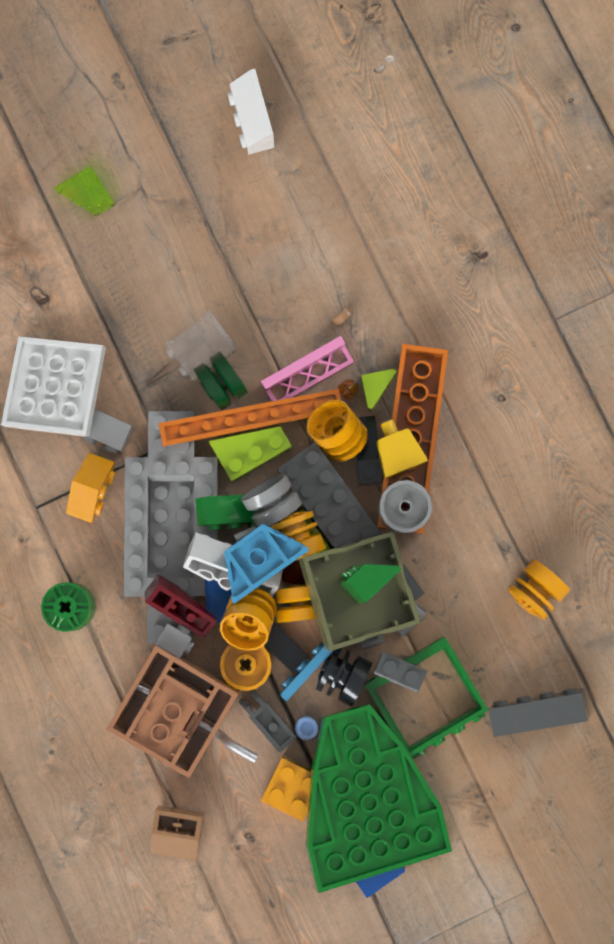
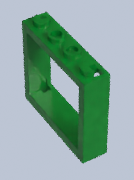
(454, 726)

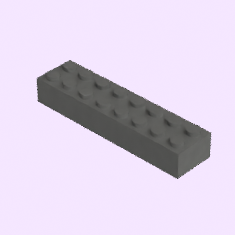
(332, 502)

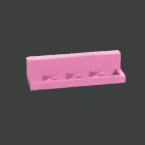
(304, 363)

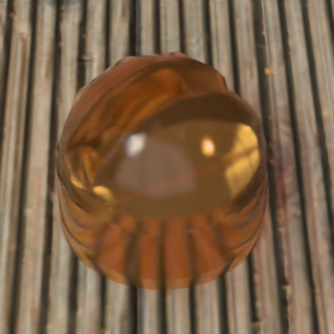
(348, 388)

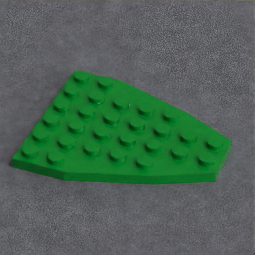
(367, 803)

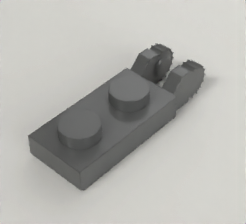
(269, 722)

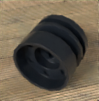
(344, 676)

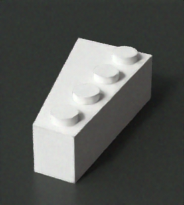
(207, 560)

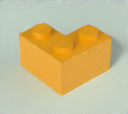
(90, 487)

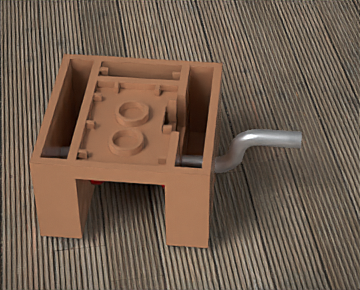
(176, 712)

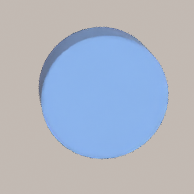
(306, 728)

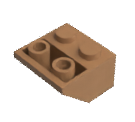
(176, 832)

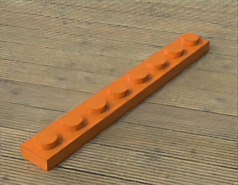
(243, 418)

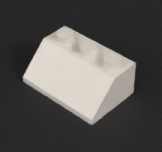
(251, 113)

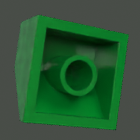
(366, 580)

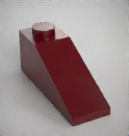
(179, 606)

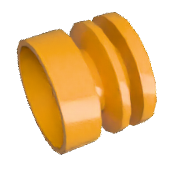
(337, 430)
(296, 528)
(538, 589)
(249, 620)

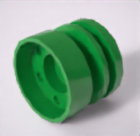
(82, 607)

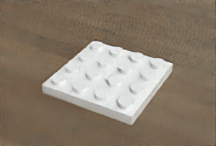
(53, 386)

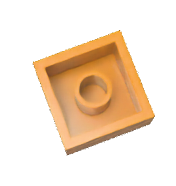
(289, 788)

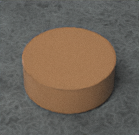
(343, 316)

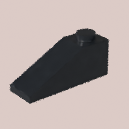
(368, 460)

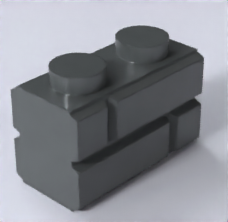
(400, 671)

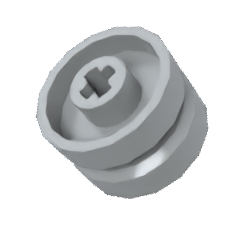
(271, 500)
(417, 513)

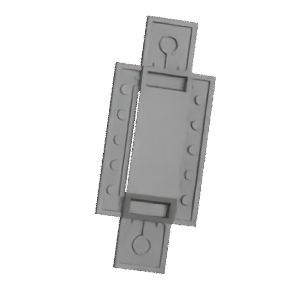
(175, 483)

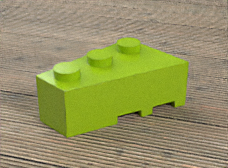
(250, 451)

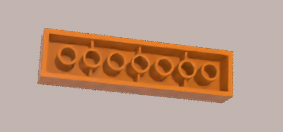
(418, 408)

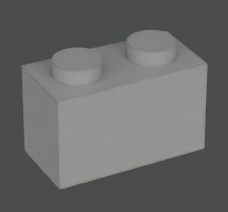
(110, 432)

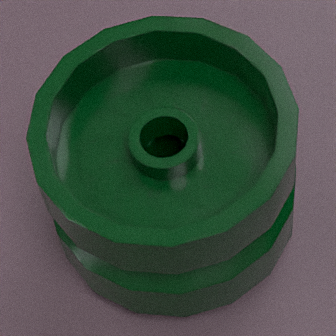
(222, 379)

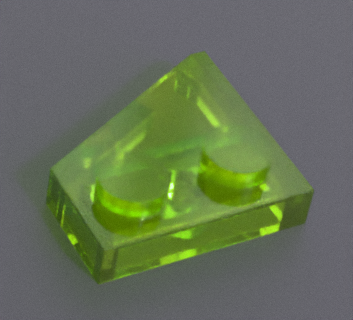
(86, 192)

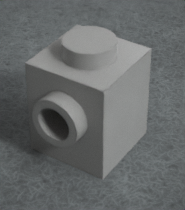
(176, 640)

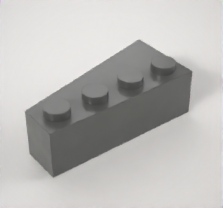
(539, 712)

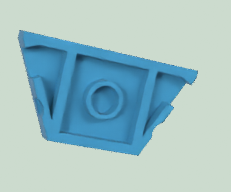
(259, 558)

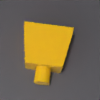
(398, 450)

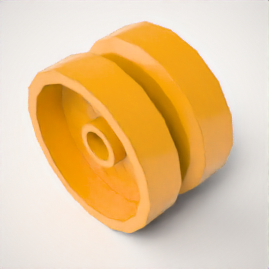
(300, 604)
(241, 677)

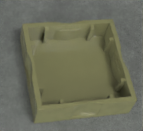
(337, 613)

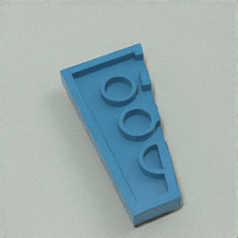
(305, 669)

